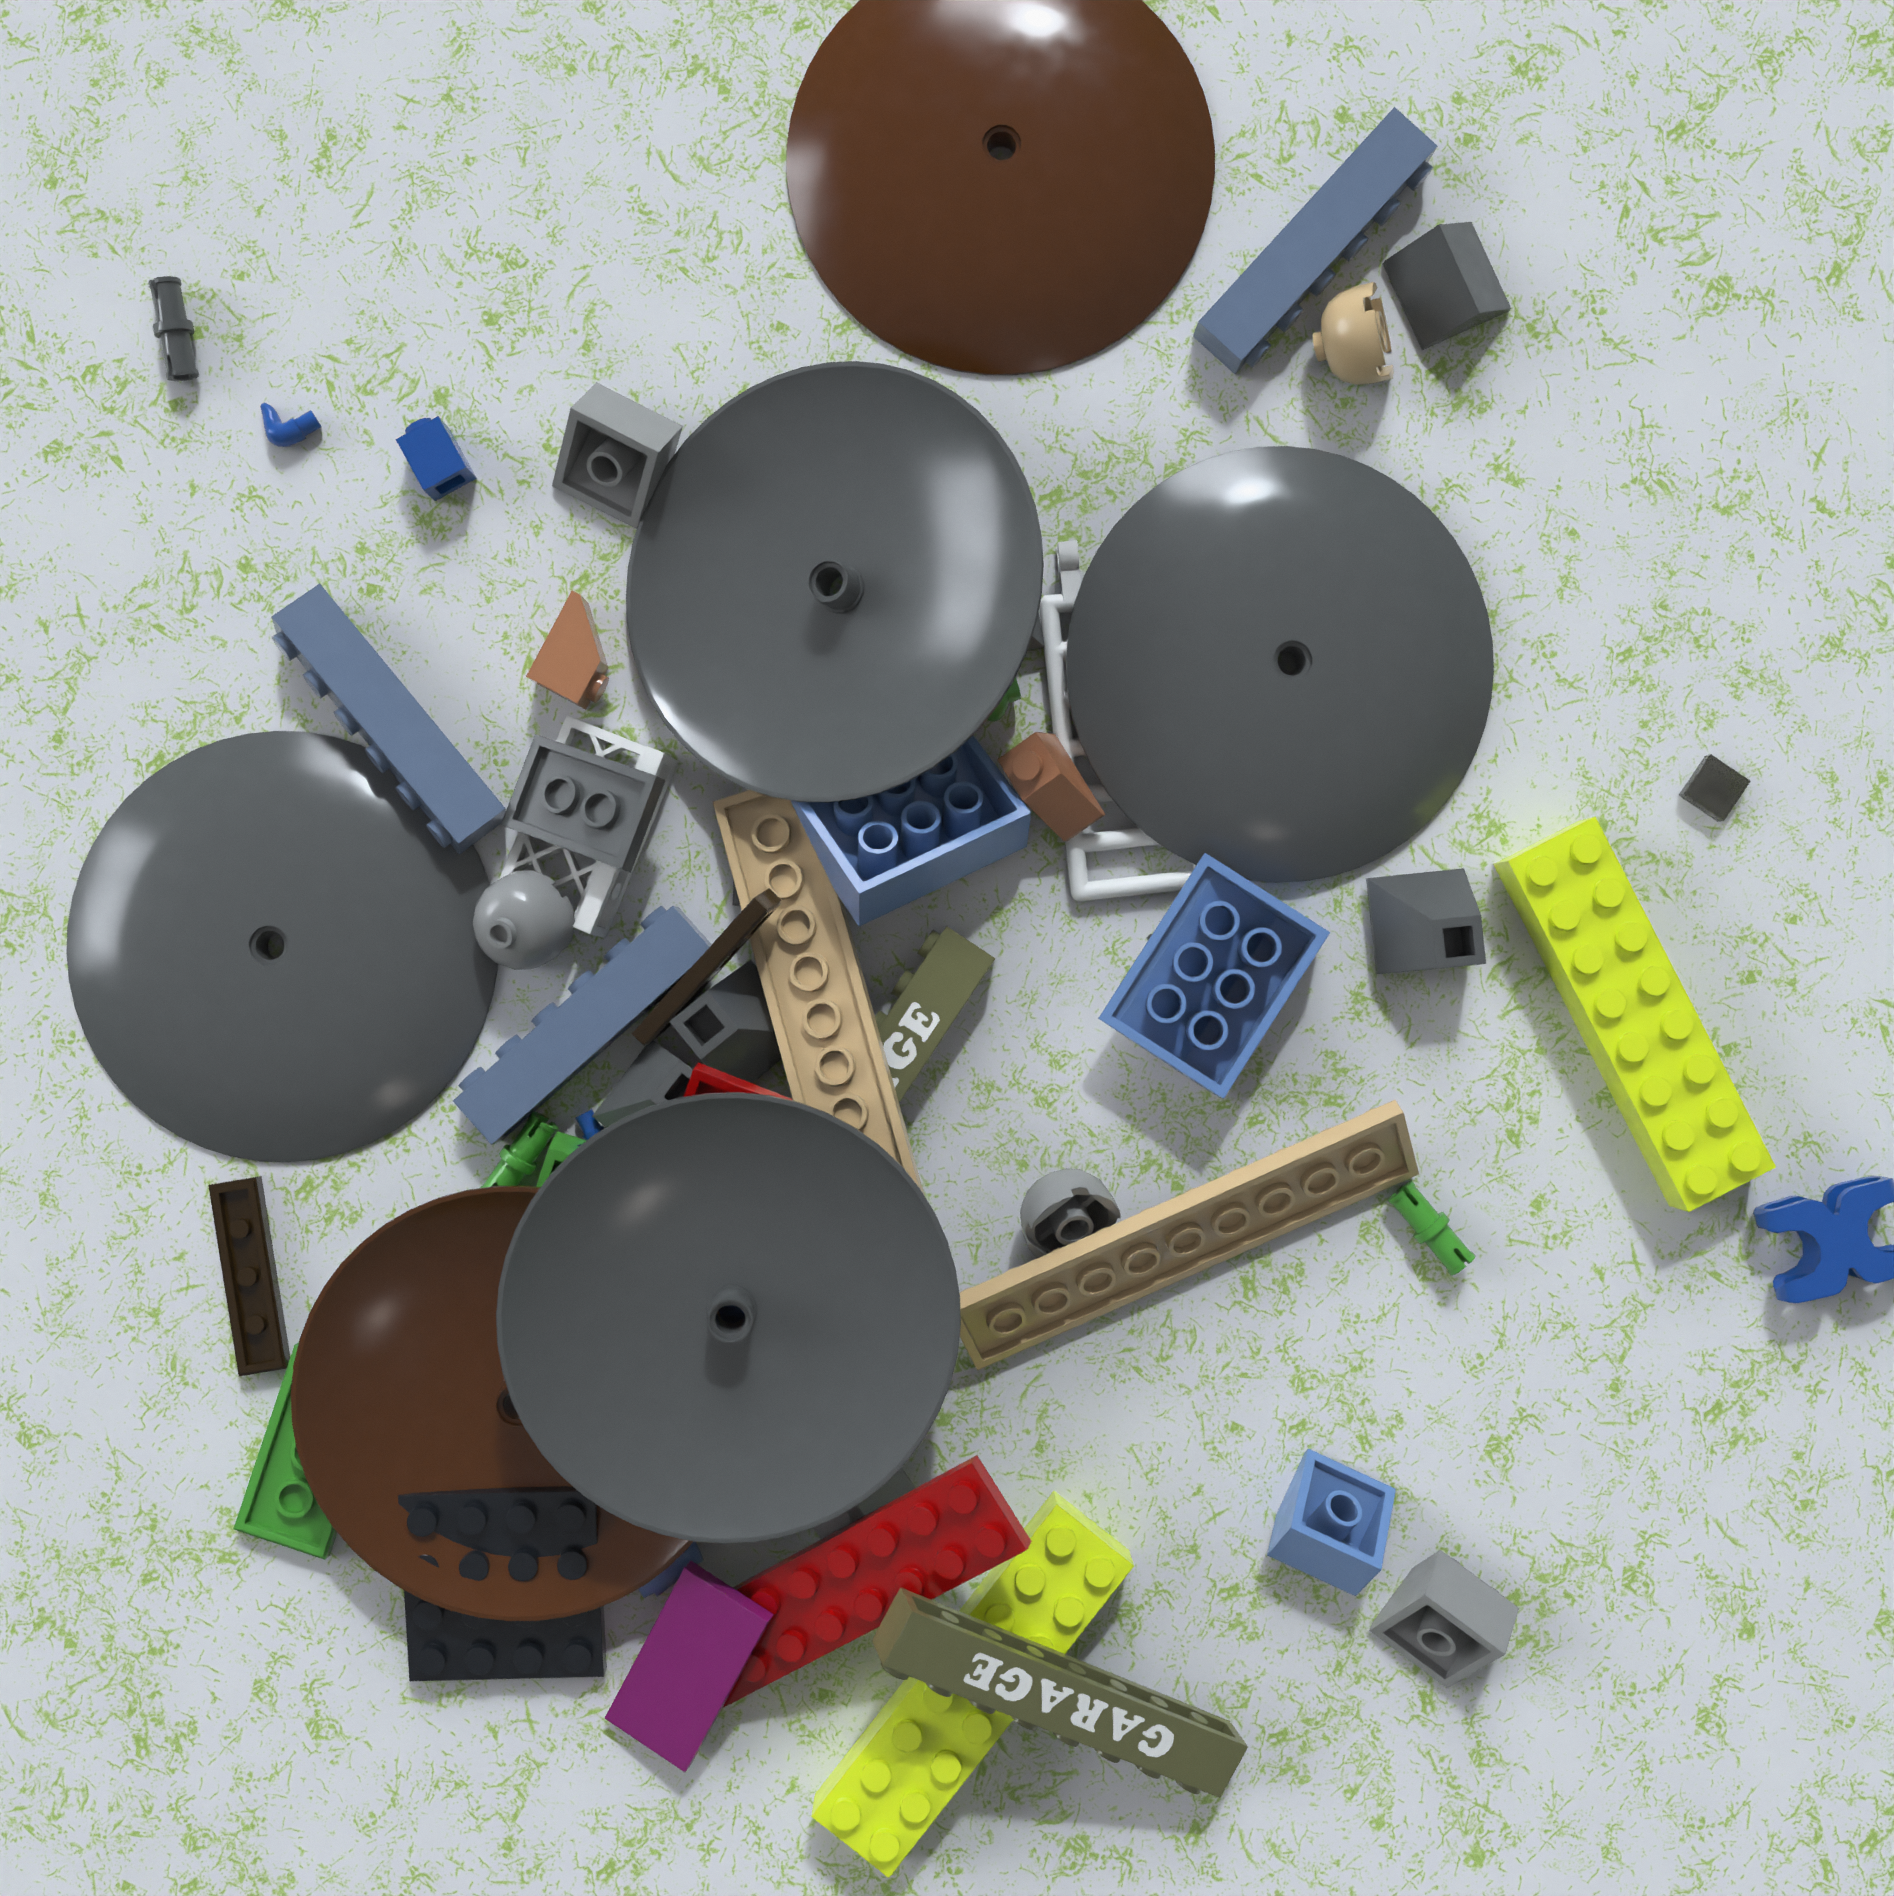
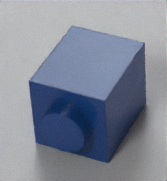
(435, 457)

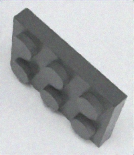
(583, 802)

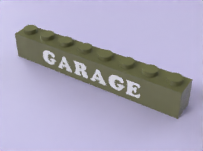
(929, 1003)
(1057, 1694)

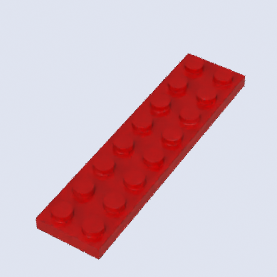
(850, 1578)

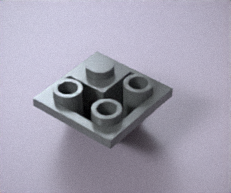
(1424, 922)
(732, 1026)
(649, 1080)

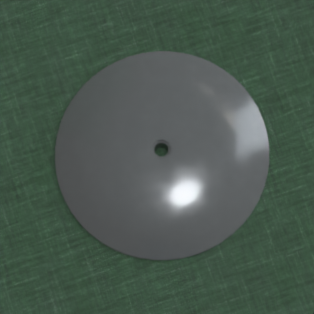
(753, 523)
(1184, 680)
(375, 967)
(706, 1419)

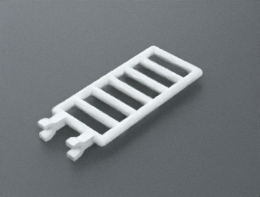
(1076, 847)

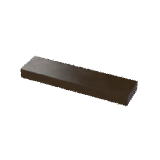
(707, 966)
(250, 1275)

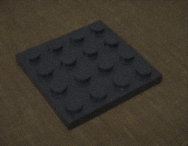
(518, 1525)

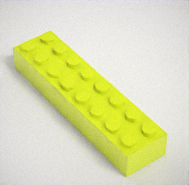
(1634, 1015)
(931, 1743)

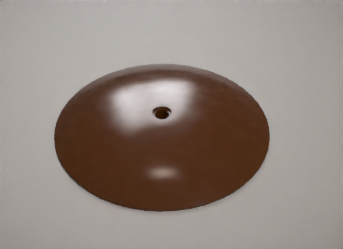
(986, 255)
(410, 1396)

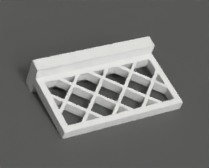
(606, 883)

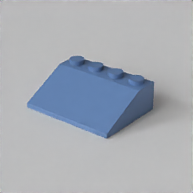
(918, 834)
(1214, 976)

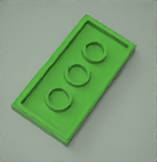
(278, 1497)

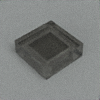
(1714, 788)

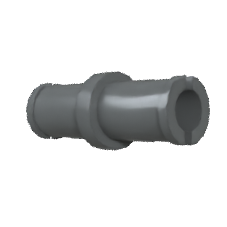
(173, 328)

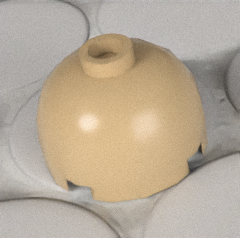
(1355, 337)

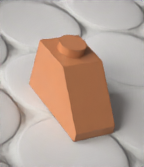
(572, 656)
(1051, 784)

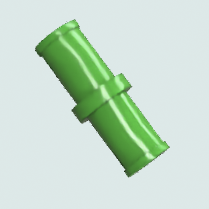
(520, 1156)
(1431, 1228)

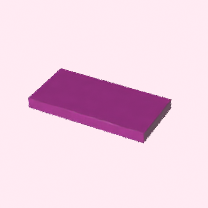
(688, 1666)

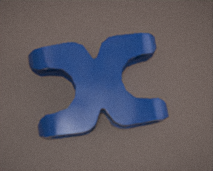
(1831, 1237)

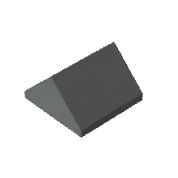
(1446, 283)

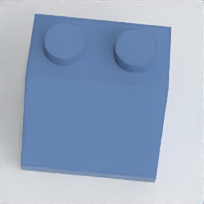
(1333, 1523)

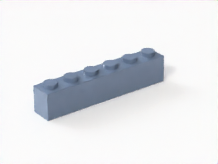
(1314, 242)
(388, 719)
(583, 1025)

